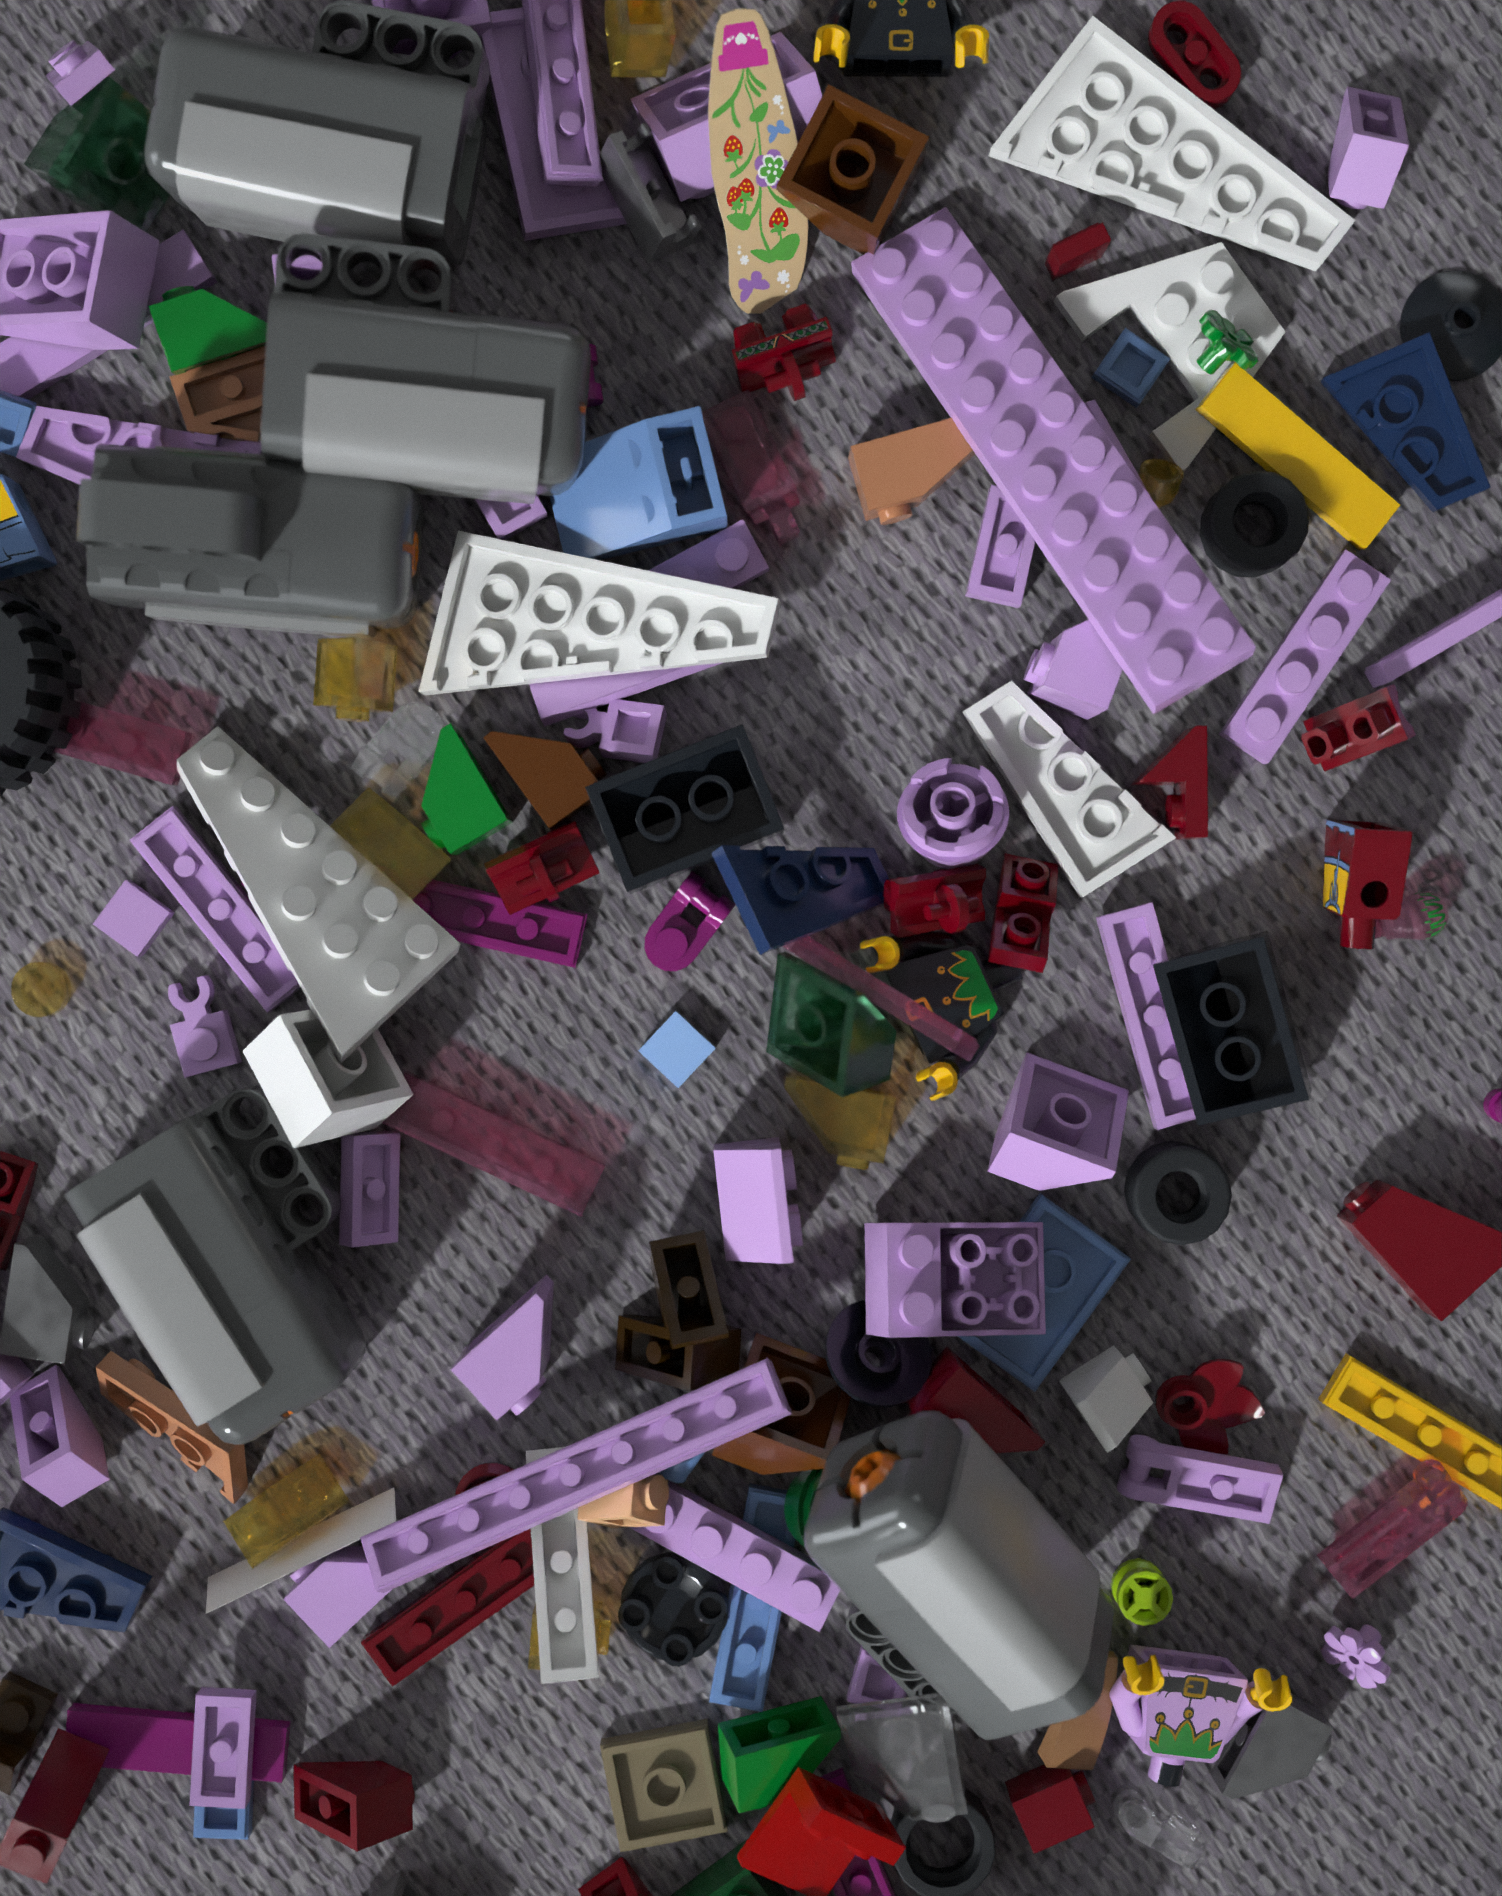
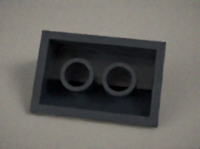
(683, 808)
(1233, 1029)

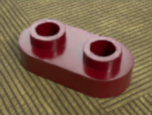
(1199, 55)

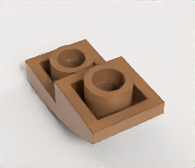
(1079, 1740)

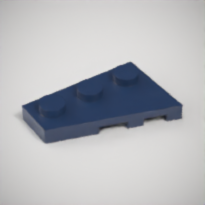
(1413, 420)
(64, 1578)

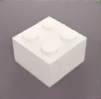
(314, 1091)

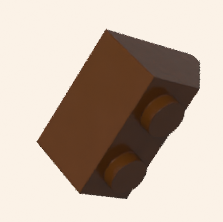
(852, 170)

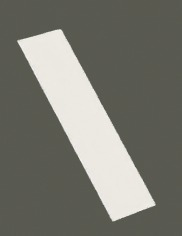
(312, 1546)

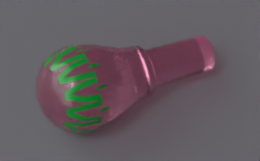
(1421, 918)

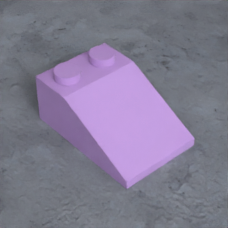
(75, 279)

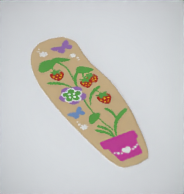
(748, 153)

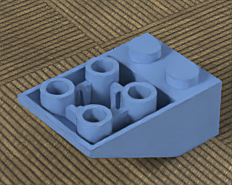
(642, 489)

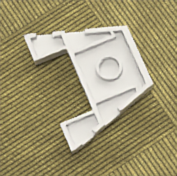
(1168, 304)

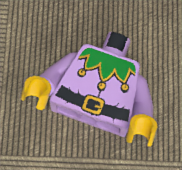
(1188, 1705)

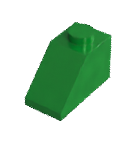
(203, 328)
(459, 797)
(768, 1747)

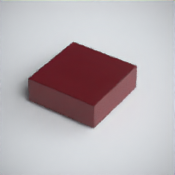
(1077, 250)

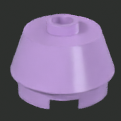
(952, 813)

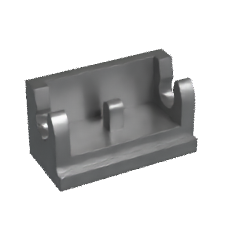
(645, 195)

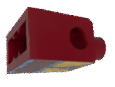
(1365, 858)

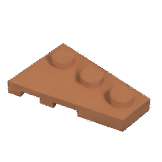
(158, 1410)

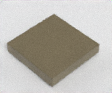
(663, 1785)

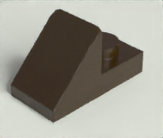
(22, 1718)

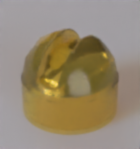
(1161, 480)

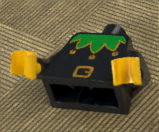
(900, 37)
(952, 984)

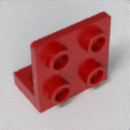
(816, 1834)

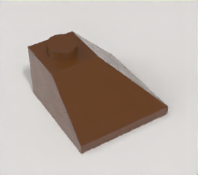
(816, 1420)

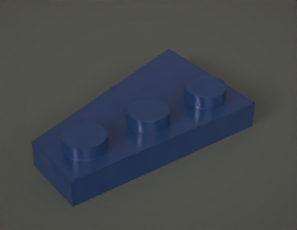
(799, 892)

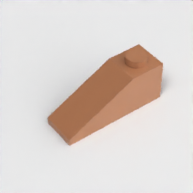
(906, 468)

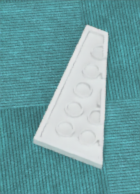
(1145, 140)
(556, 616)
(327, 909)

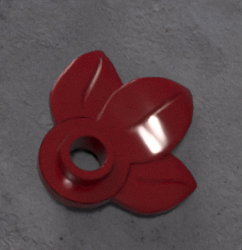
(1214, 1404)

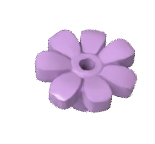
(1357, 1654)

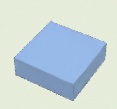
(677, 1049)

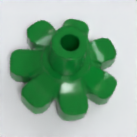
(1225, 344)

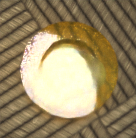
(41, 989)

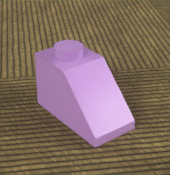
(1367, 149)
(56, 1439)
(334, 1593)

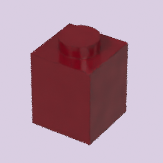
(1051, 1805)

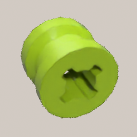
(1148, 1603)

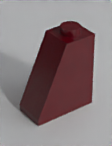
(1422, 1245)
(51, 1806)

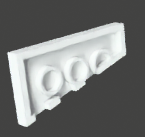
(1071, 801)

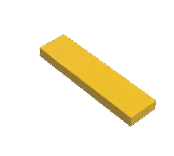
(1294, 450)
(1416, 1427)

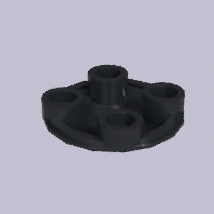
(673, 1608)

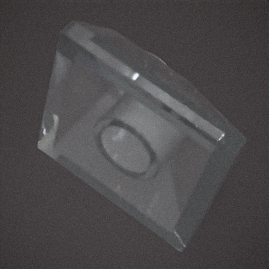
(907, 1754)

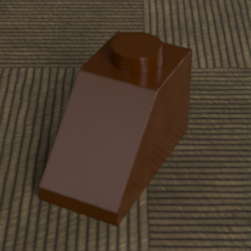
(548, 773)

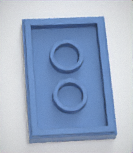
(1076, 1278)

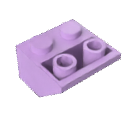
(754, 1201)

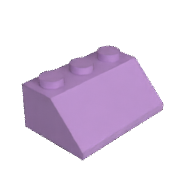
(680, 118)

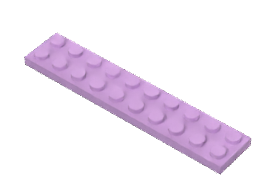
(1053, 461)

